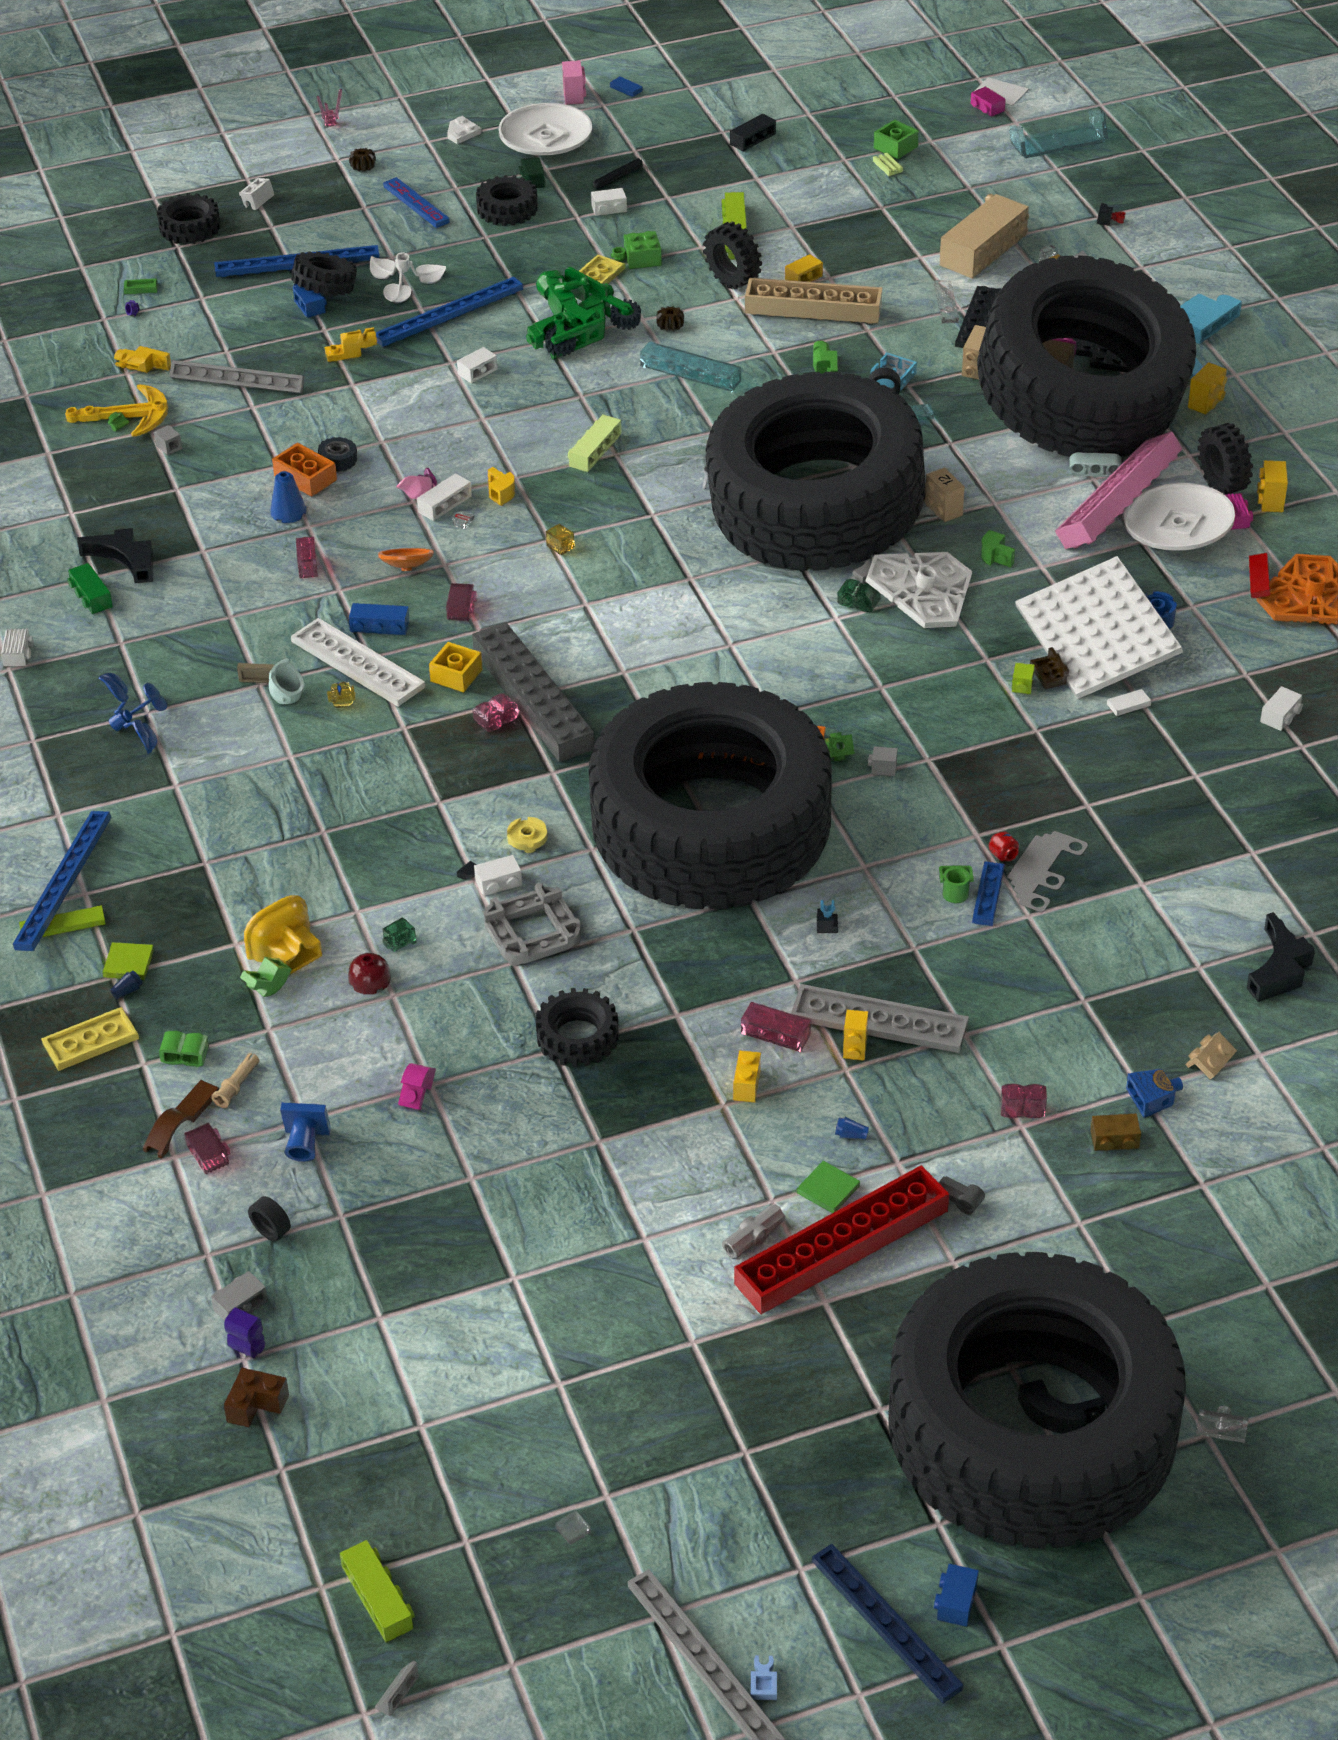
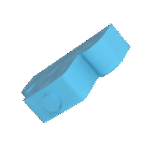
(1210, 315)

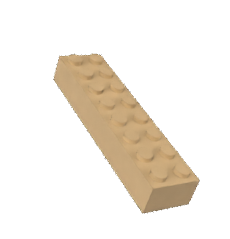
(813, 300)

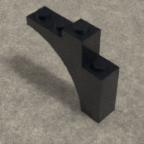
(122, 548)
(1285, 966)

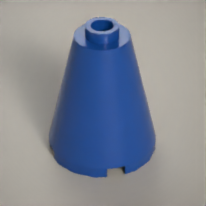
(286, 499)

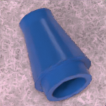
(851, 1129)

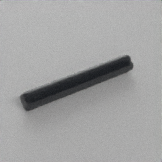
(617, 173)

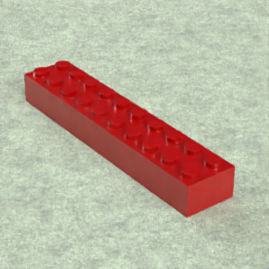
(840, 1239)

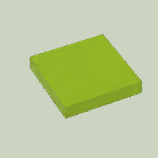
(128, 957)

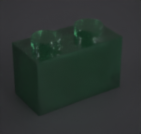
(532, 170)

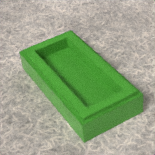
(140, 286)

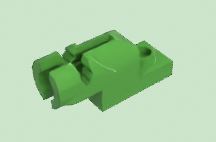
(823, 358)

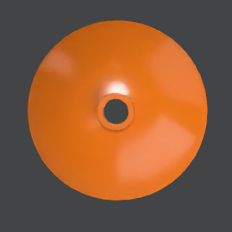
(406, 557)

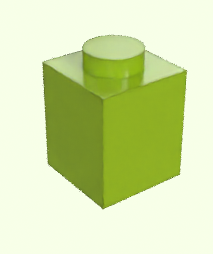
(1023, 678)

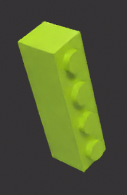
(377, 1591)

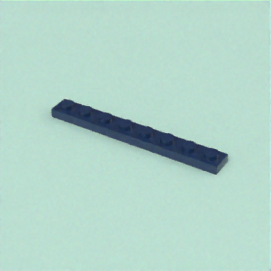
(887, 1623)

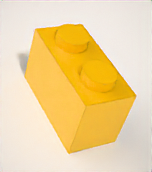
(804, 269)
(855, 1034)
(747, 1076)

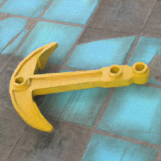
(155, 409)

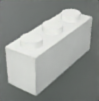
(444, 497)

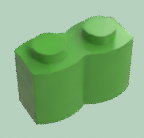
(184, 1048)

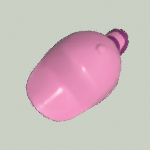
(418, 485)

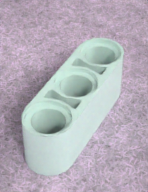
(1094, 464)

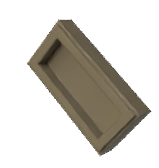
(254, 672)

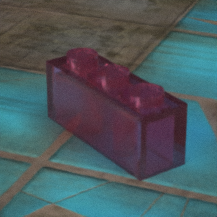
(776, 1026)

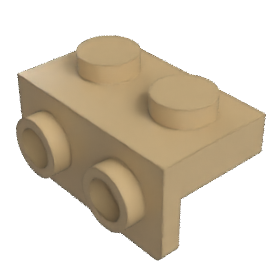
(1212, 1054)

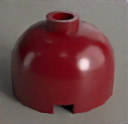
(369, 973)

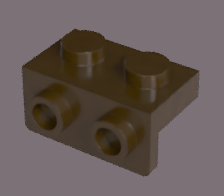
(1050, 670)

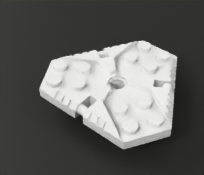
(924, 586)

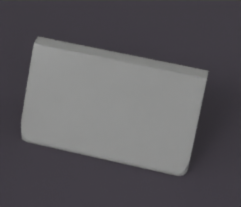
(398, 1689)

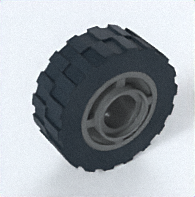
(340, 451)

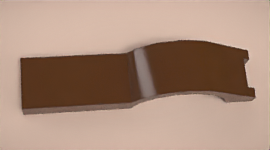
(188, 1109)

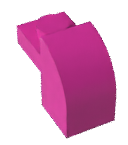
(415, 1082)

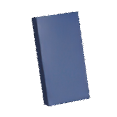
(626, 86)

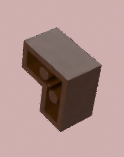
(252, 1392)

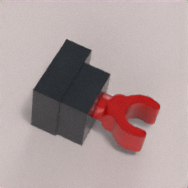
(1106, 215)

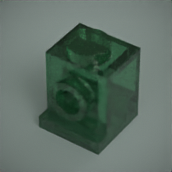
(398, 934)

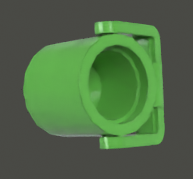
(956, 882)

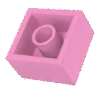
(573, 82)

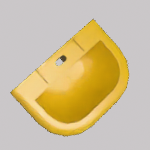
(282, 933)

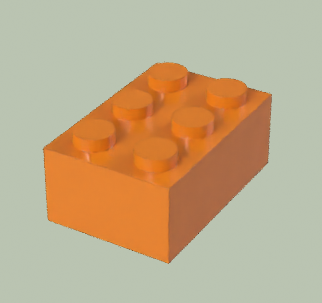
(308, 468)

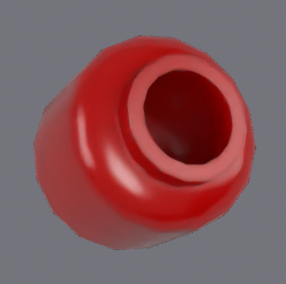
(1004, 846)

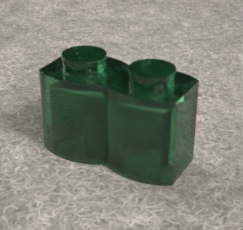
(858, 595)

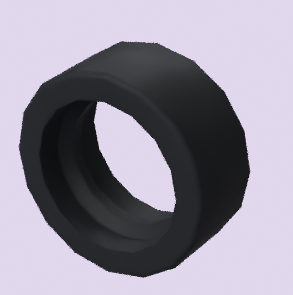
(887, 373)
(269, 1218)

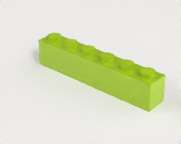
(733, 210)

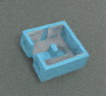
(904, 367)

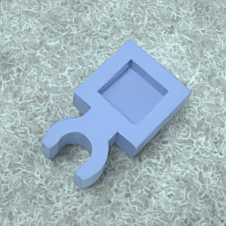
(763, 1680)

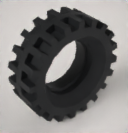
(186, 207)
(507, 210)
(743, 249)
(324, 273)
(1225, 458)
(574, 1007)

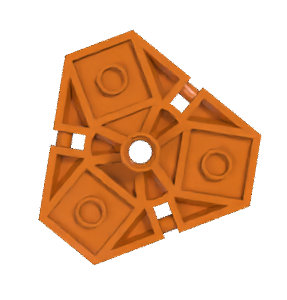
(1304, 591)

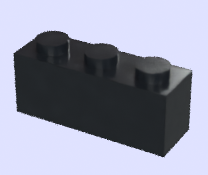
(752, 132)

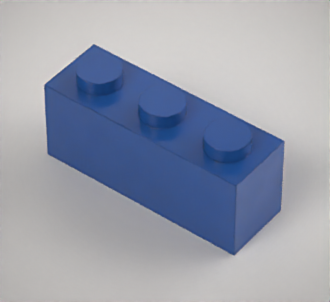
(379, 619)

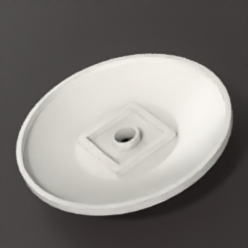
(545, 129)
(1201, 511)

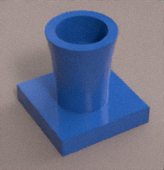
(303, 1124)

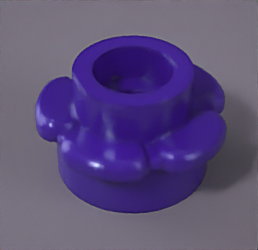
(132, 308)

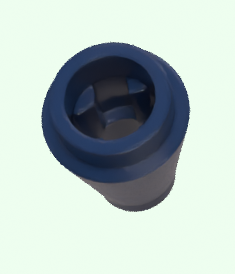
(127, 984)

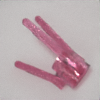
(329, 116)

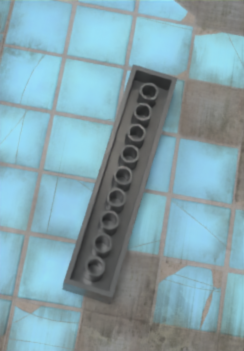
(533, 692)

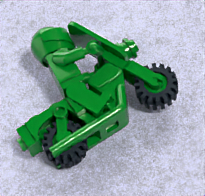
(576, 321)

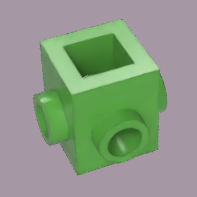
(845, 746)

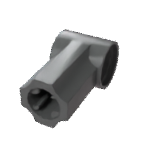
(966, 1198)

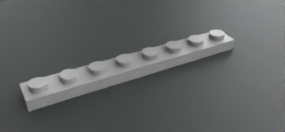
(237, 376)

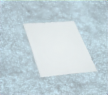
(1010, 91)

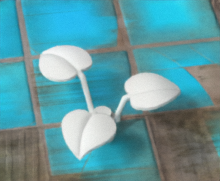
(400, 293)

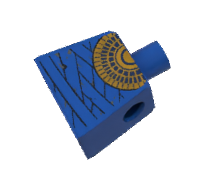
(1152, 1090)

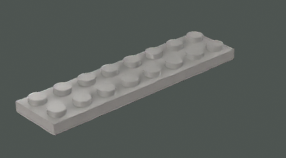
(885, 1018)

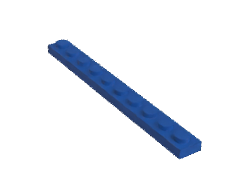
(286, 262)
(448, 311)
(62, 881)

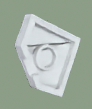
(462, 130)

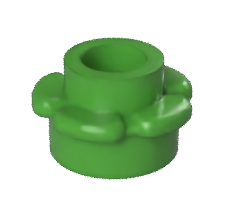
(618, 254)

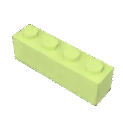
(594, 443)

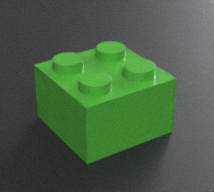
(896, 139)
(642, 250)

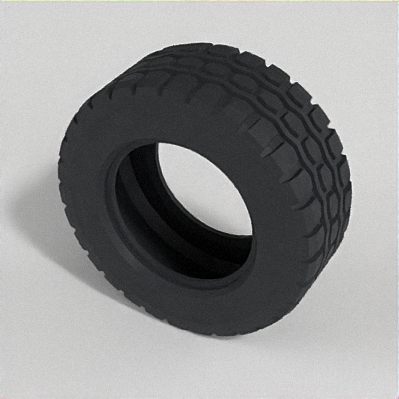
(1098, 305)
(822, 519)
(710, 854)
(1017, 1481)

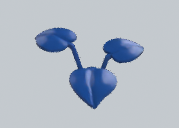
(123, 718)

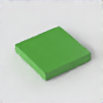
(828, 1187)

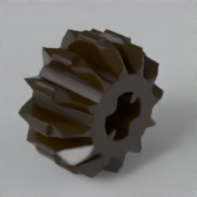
(362, 159)
(670, 318)

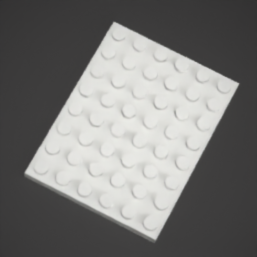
(1099, 626)

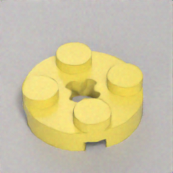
(529, 843)

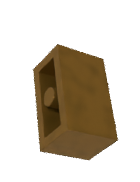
(1115, 1132)

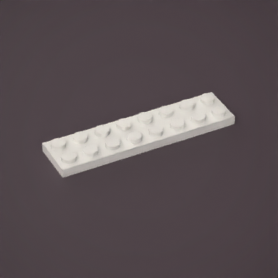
(358, 662)

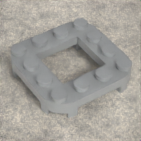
(513, 948)

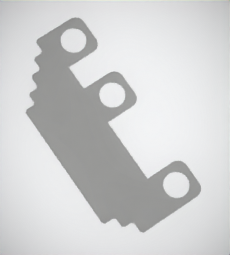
(1034, 866)

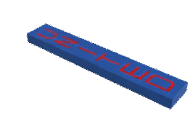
(416, 202)

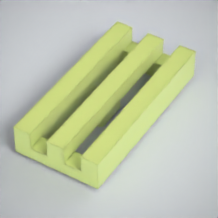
(890, 163)

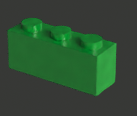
(89, 588)

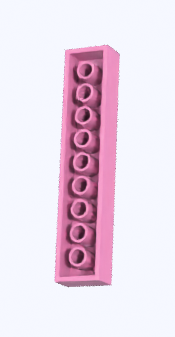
(1118, 491)

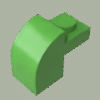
(994, 549)
(269, 977)

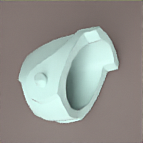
(285, 683)

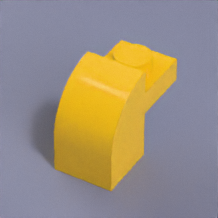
(500, 486)

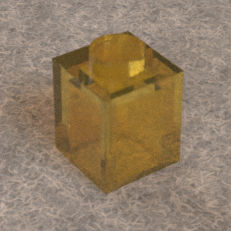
(560, 539)

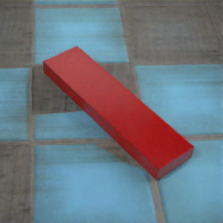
(1259, 575)

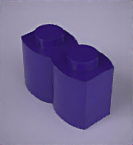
(244, 1333)

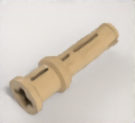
(231, 1086)

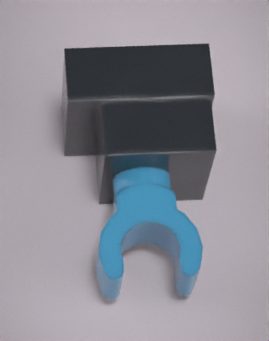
(826, 920)

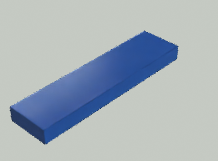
(988, 893)

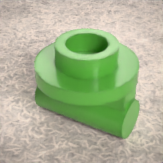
(117, 421)

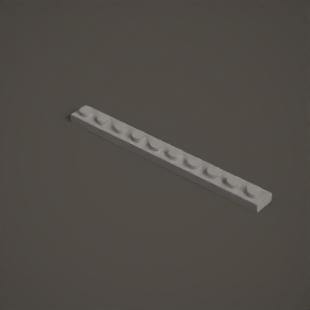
(702, 1658)

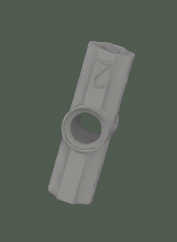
(753, 1231)

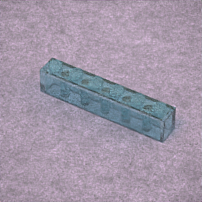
(690, 366)

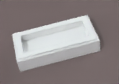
(1129, 702)

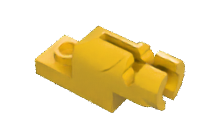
(351, 345)
(142, 359)

